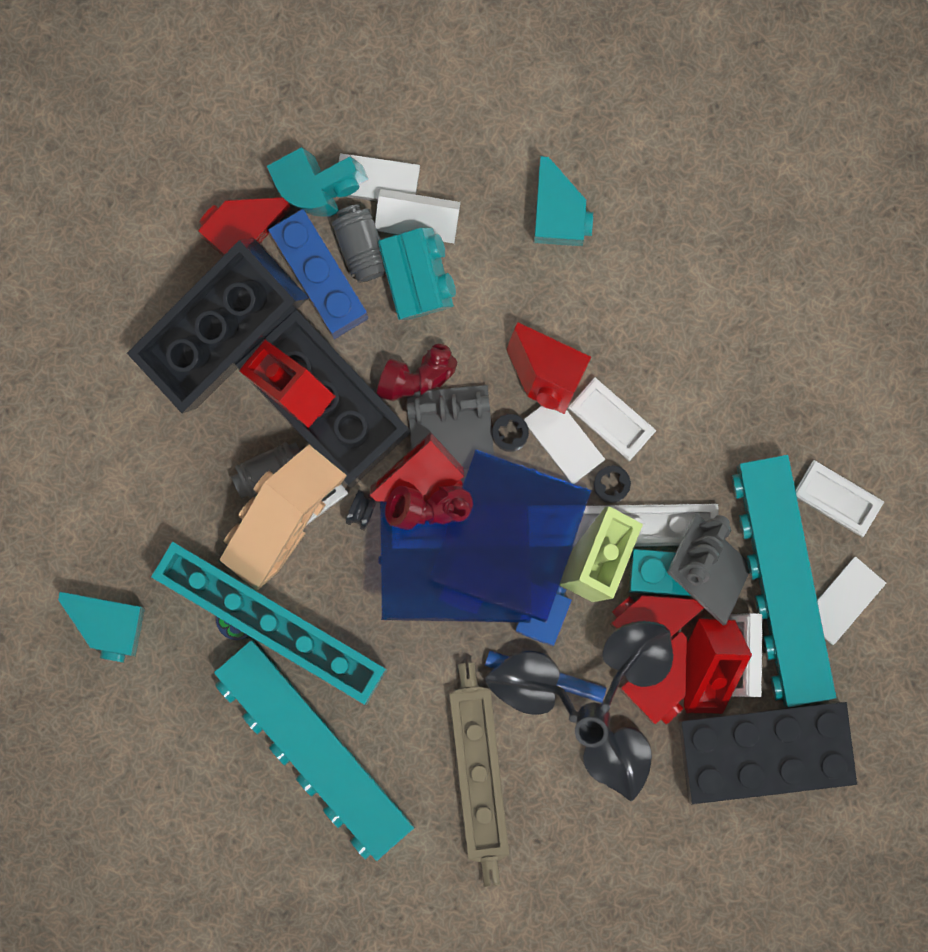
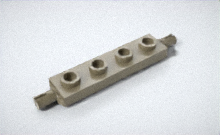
(479, 774)

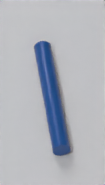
(568, 683)

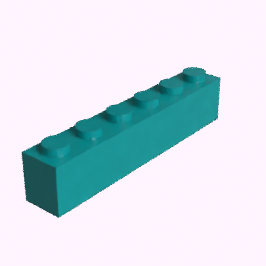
(785, 581)
(269, 623)
(314, 750)

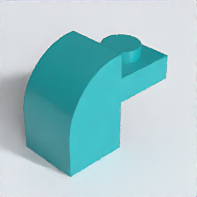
(309, 188)

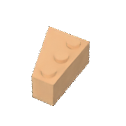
(277, 516)

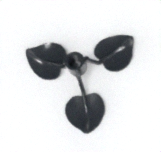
(618, 758)

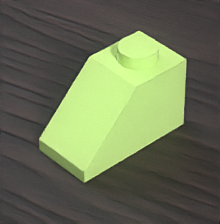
(601, 556)

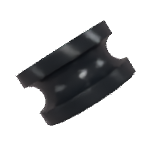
(503, 422)
(600, 489)
(361, 510)

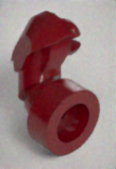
(434, 371)
(407, 508)

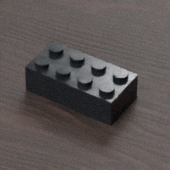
(217, 325)
(356, 424)
(767, 753)

